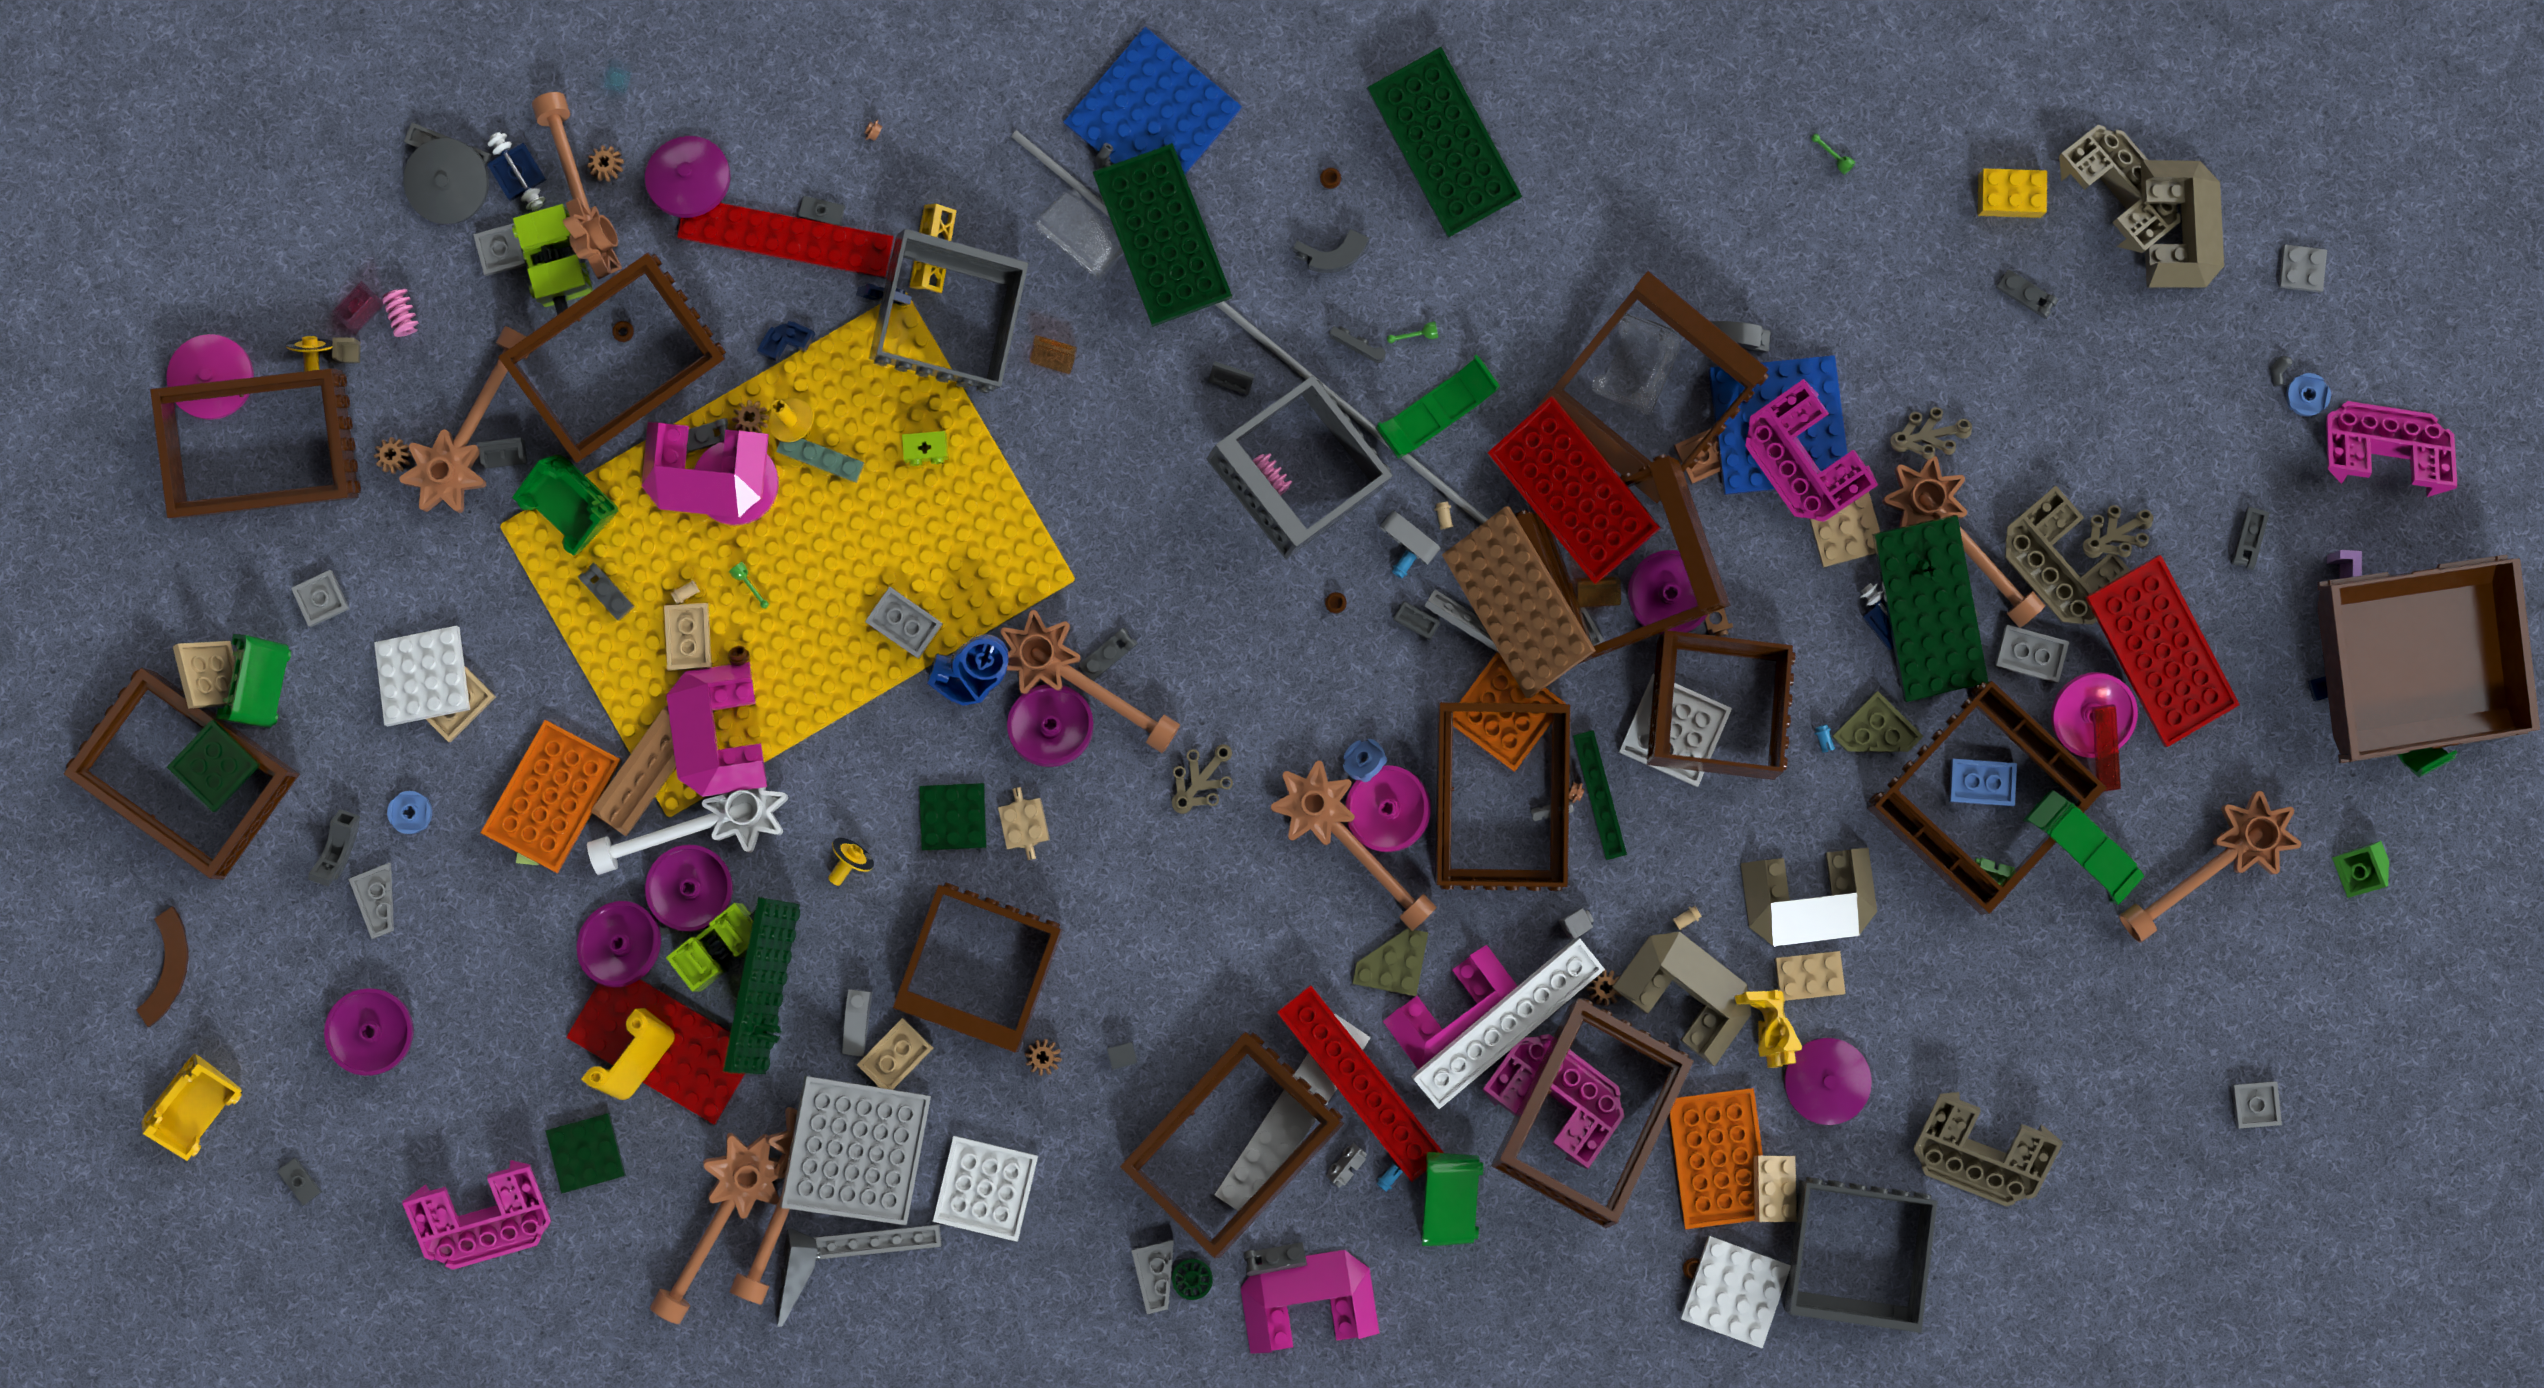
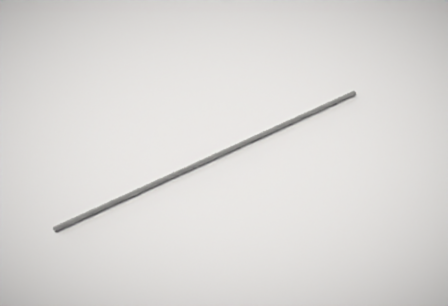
(1265, 341)

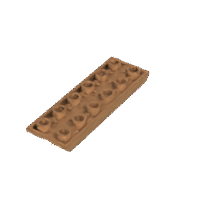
(639, 777)

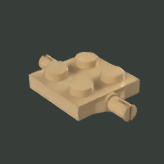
(1024, 823)

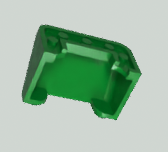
(566, 501)
(255, 681)
(1450, 1199)

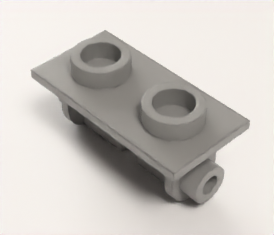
(1351, 1157)

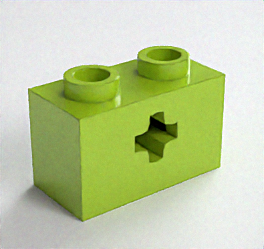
(914, 442)

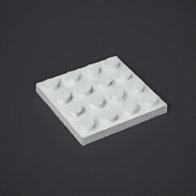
(422, 676)
(1693, 733)
(985, 1188)
(1735, 1291)

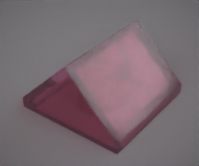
(358, 307)

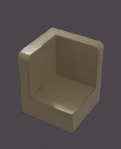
(346, 350)

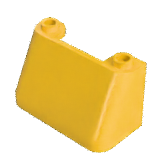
(637, 1061)
(189, 1107)

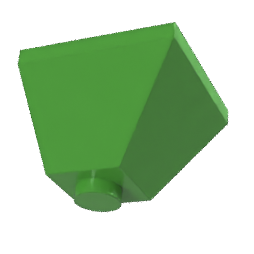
(2363, 869)

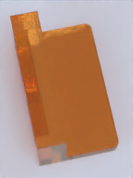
(1053, 354)
(1604, 593)

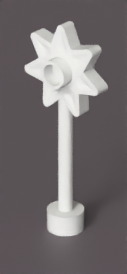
(734, 813)

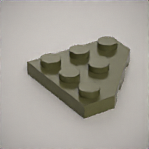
(1877, 728)
(1395, 964)

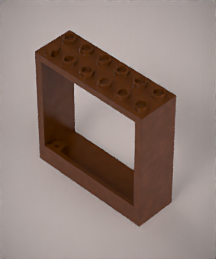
(1663, 692)
(963, 1021)

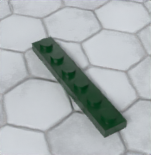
(1599, 795)

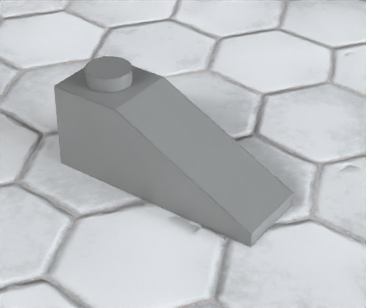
(1576, 923)
(856, 1022)

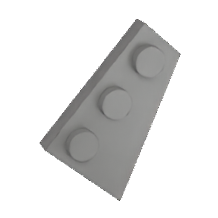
(375, 899)
(1154, 1274)

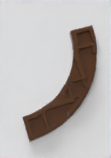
(174, 967)

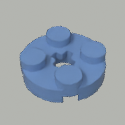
(2317, 387)
(1369, 768)
(402, 802)

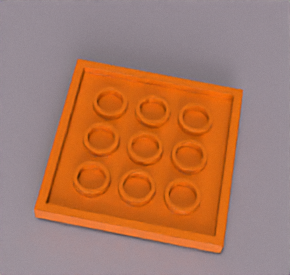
(1503, 734)

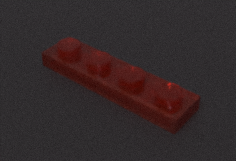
(2106, 746)

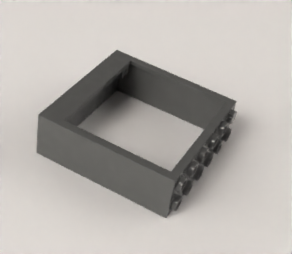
(963, 260)
(1260, 496)
(1855, 1310)

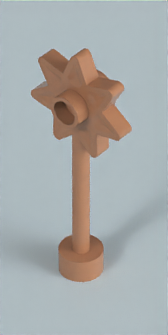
(591, 233)
(446, 467)
(1930, 496)
(1041, 655)
(1317, 807)
(2253, 837)
(742, 1178)
(750, 1286)

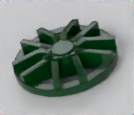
(1192, 1279)

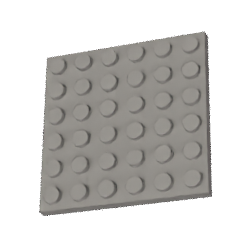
(855, 1150)

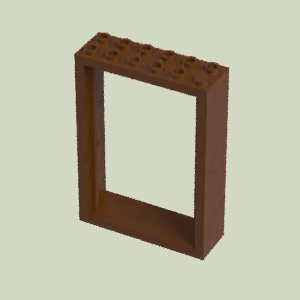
(688, 317)
(338, 433)
(102, 733)
(1491, 878)
(1659, 1050)
(1299, 1089)

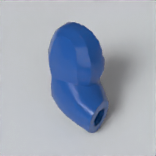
(970, 671)

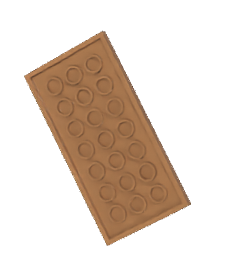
(1518, 602)

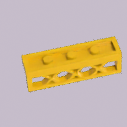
(932, 225)

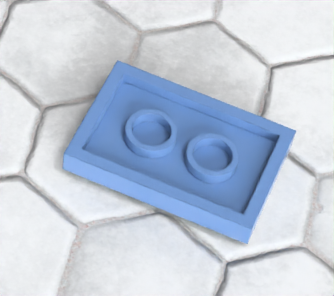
(1982, 782)

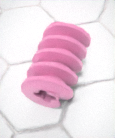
(399, 312)
(1272, 474)

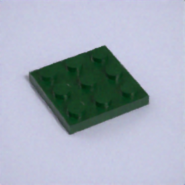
(213, 765)
(953, 816)
(585, 1153)

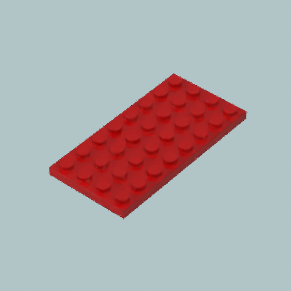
(1574, 490)
(2162, 651)
(691, 1066)

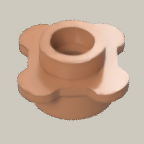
(873, 130)
(1576, 792)

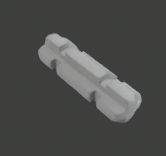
(1538, 813)

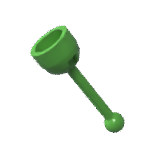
(1844, 163)
(1428, 331)
(740, 572)

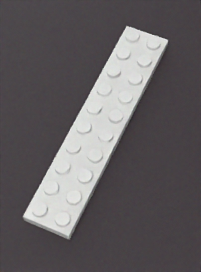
(1508, 1022)
(1279, 1132)

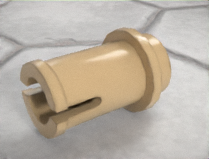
(1444, 515)
(685, 592)
(1687, 918)

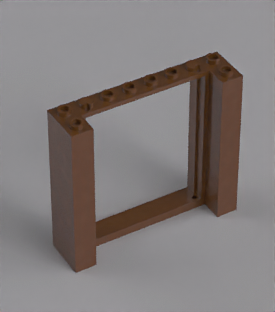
(1699, 333)
(1689, 539)
(1935, 846)

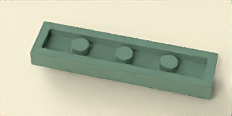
(822, 458)

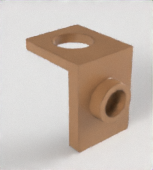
(1719, 629)

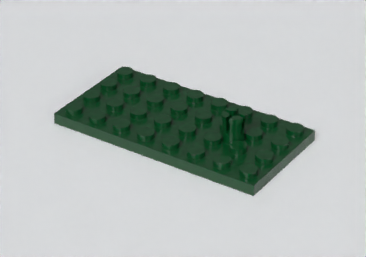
(1444, 142)
(1162, 235)
(1930, 608)
(762, 987)

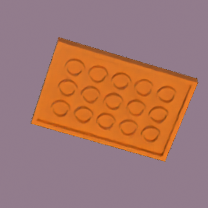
(551, 796)
(1715, 1156)

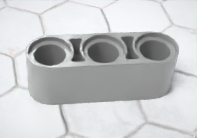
(1410, 536)

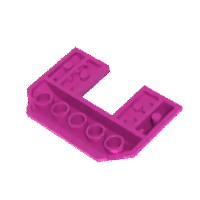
(2369, 429)
(1790, 468)
(700, 491)
(694, 733)
(1419, 1031)
(1577, 1087)
(484, 1234)
(1326, 1276)

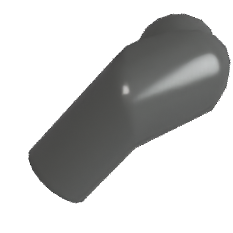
(1102, 157)
(2278, 368)

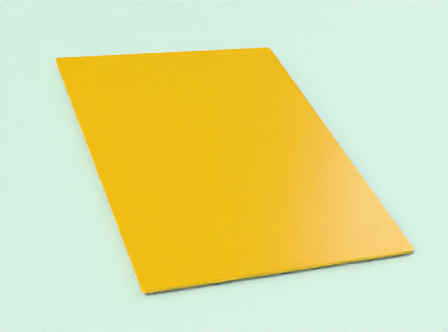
(822, 556)

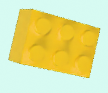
(2012, 193)

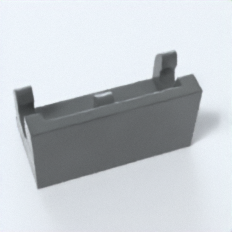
(502, 452)

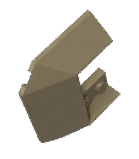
(2118, 165)
(2202, 252)
(2045, 570)
(1810, 919)
(1680, 960)
(1977, 1168)

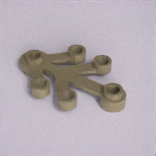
(1904, 440)
(2143, 521)
(1199, 782)

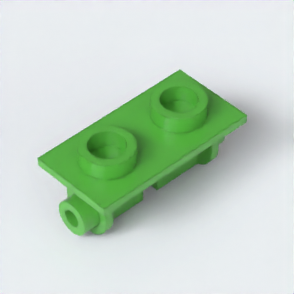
(1998, 875)

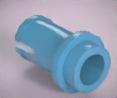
(1404, 564)
(1824, 737)
(1389, 1177)

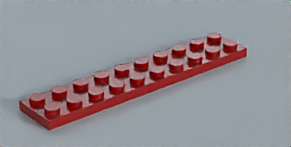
(791, 239)
(1359, 1081)

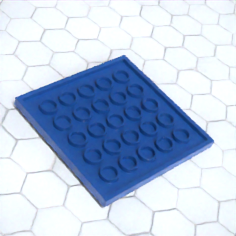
(1151, 102)
(1823, 440)

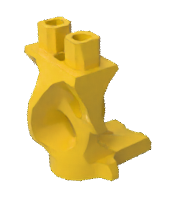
(1776, 1034)

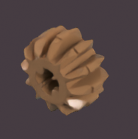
(613, 159)
(754, 410)
(396, 461)
(1600, 993)
(1049, 1052)

